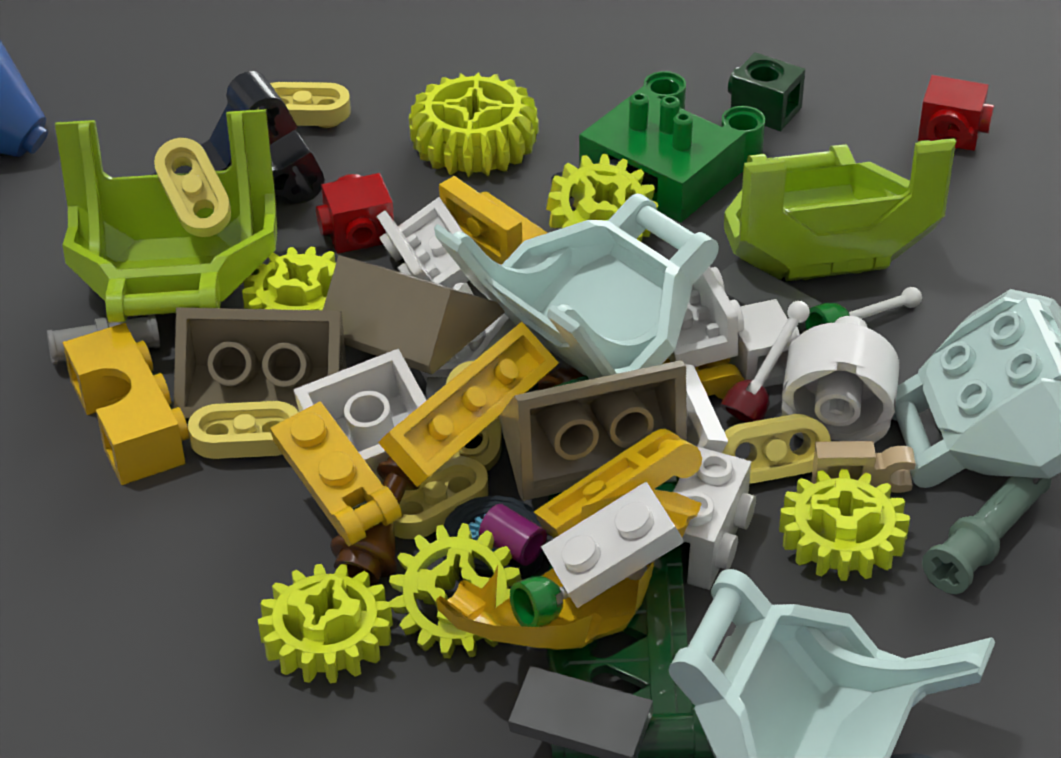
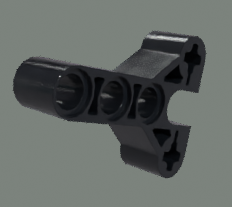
(293, 164)

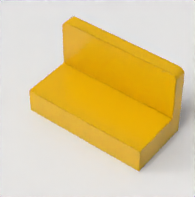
(487, 219)

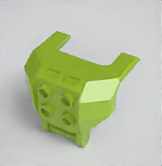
(835, 215)
(131, 242)

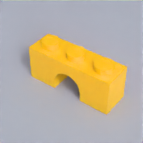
(130, 402)

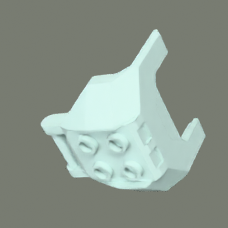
(594, 287)
(990, 394)
(805, 679)

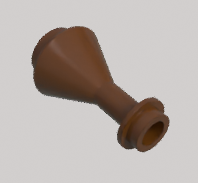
(378, 549)

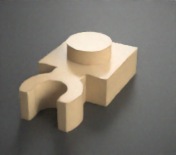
(859, 458)

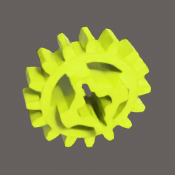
(596, 192)
(290, 281)
(844, 524)
(430, 584)
(325, 623)

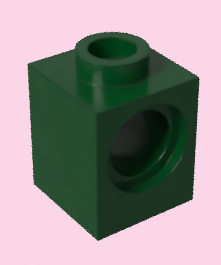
(770, 87)

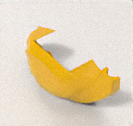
(608, 613)

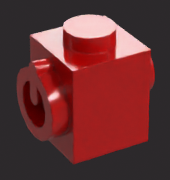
(955, 111)
(352, 211)

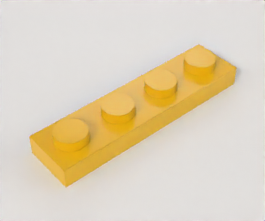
(467, 404)

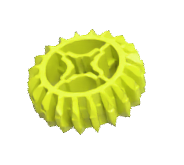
(473, 124)

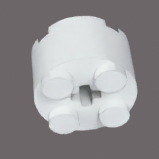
(842, 379)

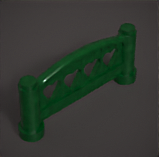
(661, 634)

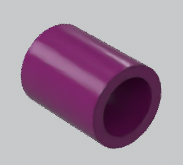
(515, 532)

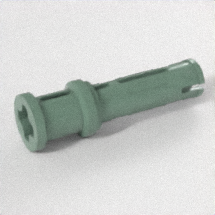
(976, 538)

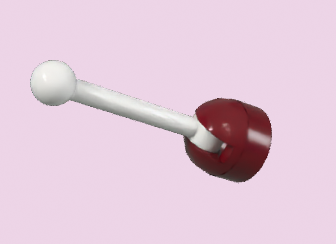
(748, 398)

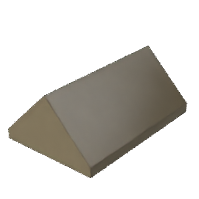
(404, 312)
(252, 354)
(578, 427)

